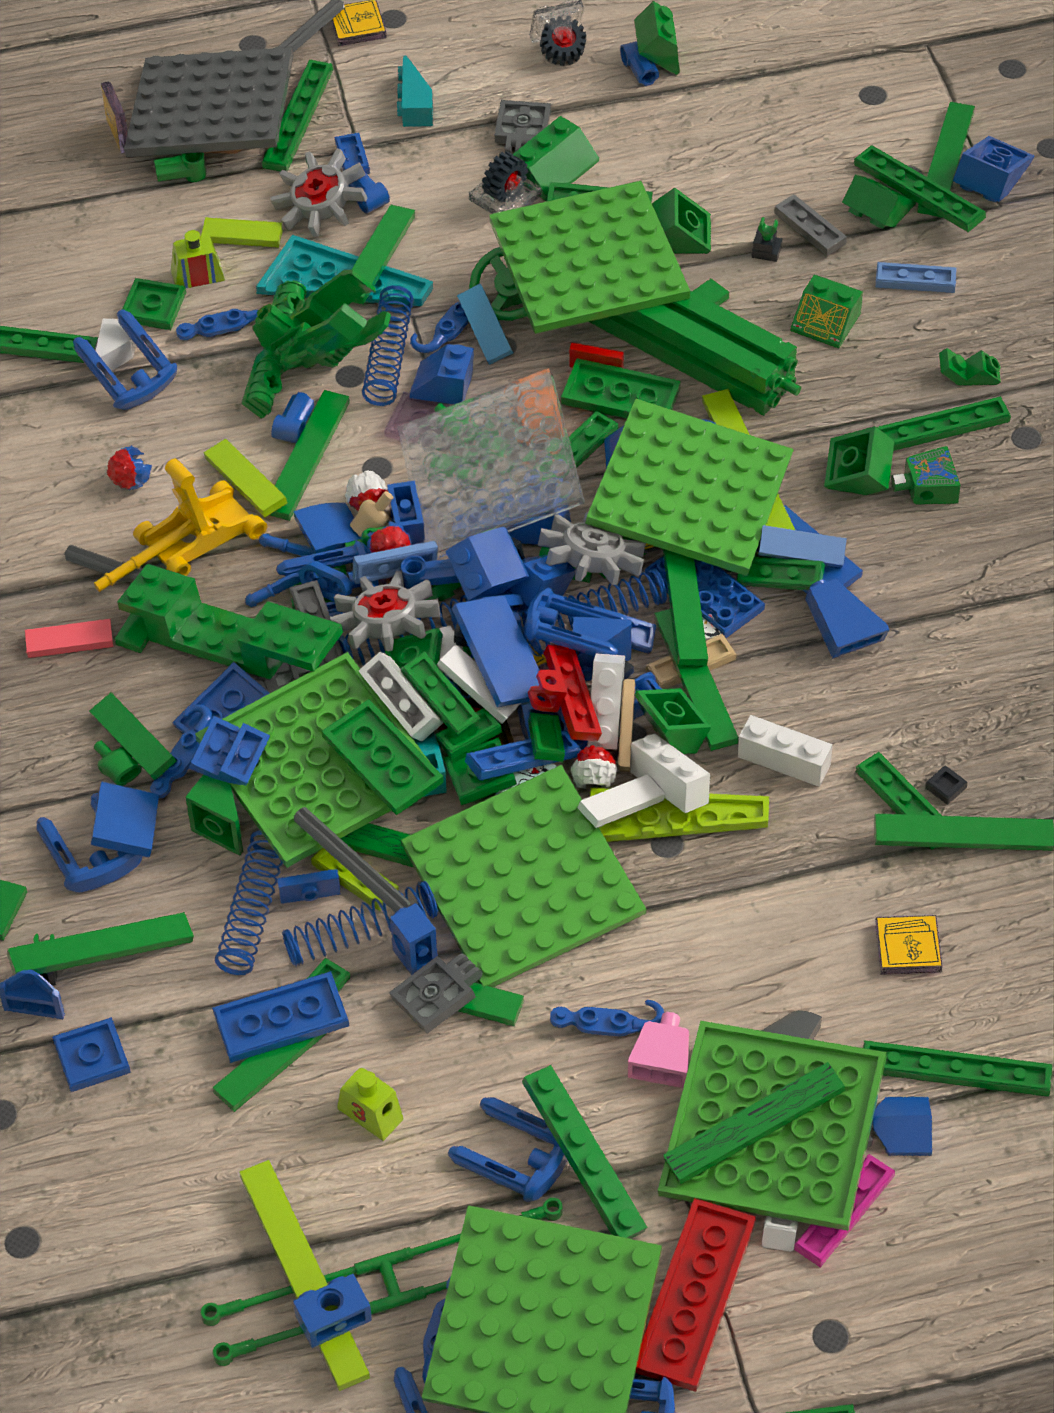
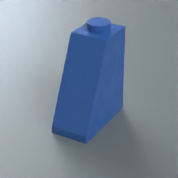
(843, 618)

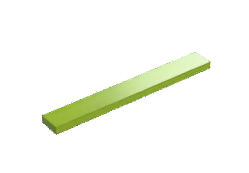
(724, 412)
(300, 1265)

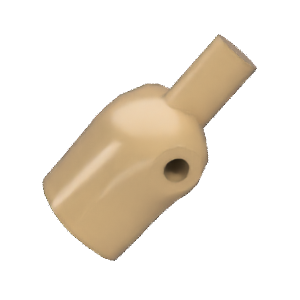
(372, 514)

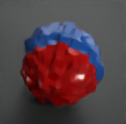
(127, 470)
(388, 538)

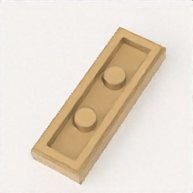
(718, 652)
(626, 725)

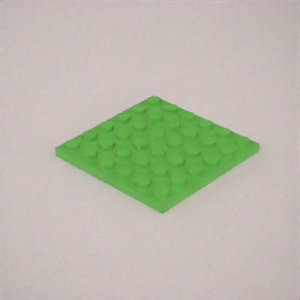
(589, 257)
(690, 487)
(301, 766)
(523, 877)
(800, 1170)
(541, 1318)

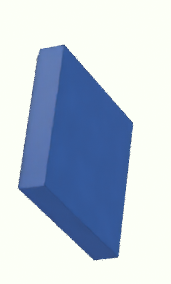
(91, 1054)

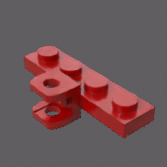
(568, 690)

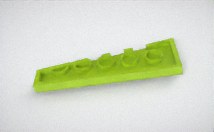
(664, 819)

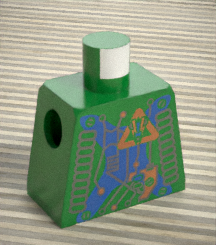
(929, 478)

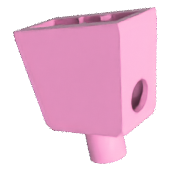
(661, 1052)

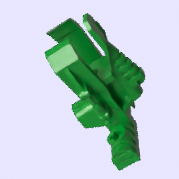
(307, 333)

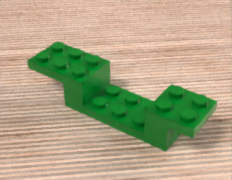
(257, 645)

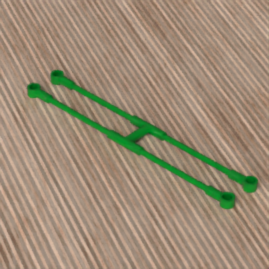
(383, 1263)

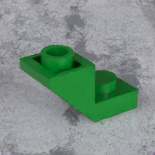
(975, 370)

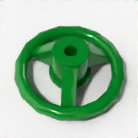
(503, 283)

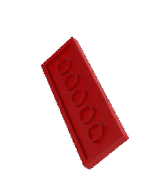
(695, 1294)

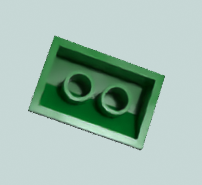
(557, 155)

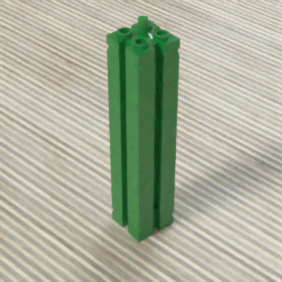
(712, 349)

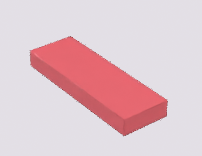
(69, 638)

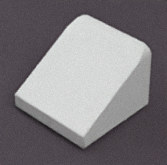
(779, 1233)

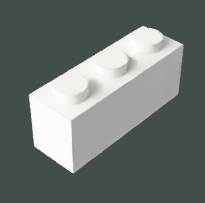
(400, 696)
(607, 697)
(784, 750)
(676, 774)

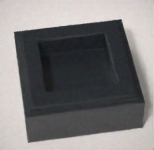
(946, 785)

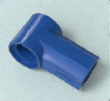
(643, 68)
(376, 193)
(293, 420)
(417, 570)

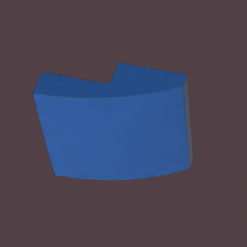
(326, 526)
(229, 752)

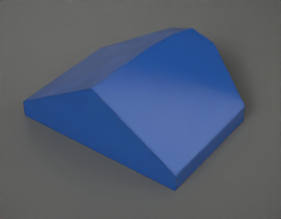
(31, 994)
(904, 1126)

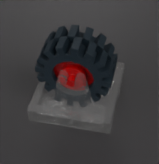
(559, 31)
(505, 185)

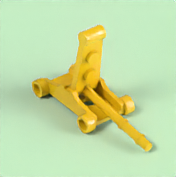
(190, 517)

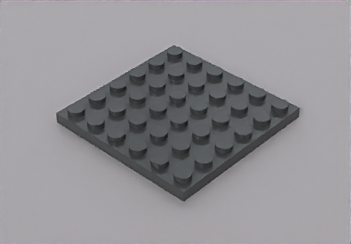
(210, 102)

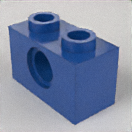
(406, 509)
(413, 937)
(325, 1325)

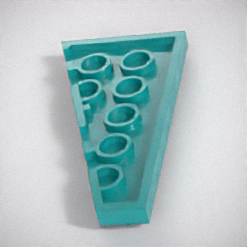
(317, 264)

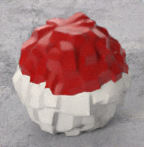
(364, 487)
(594, 766)

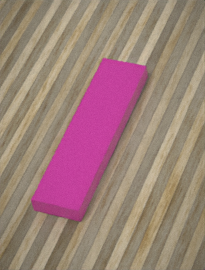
(821, 1241)

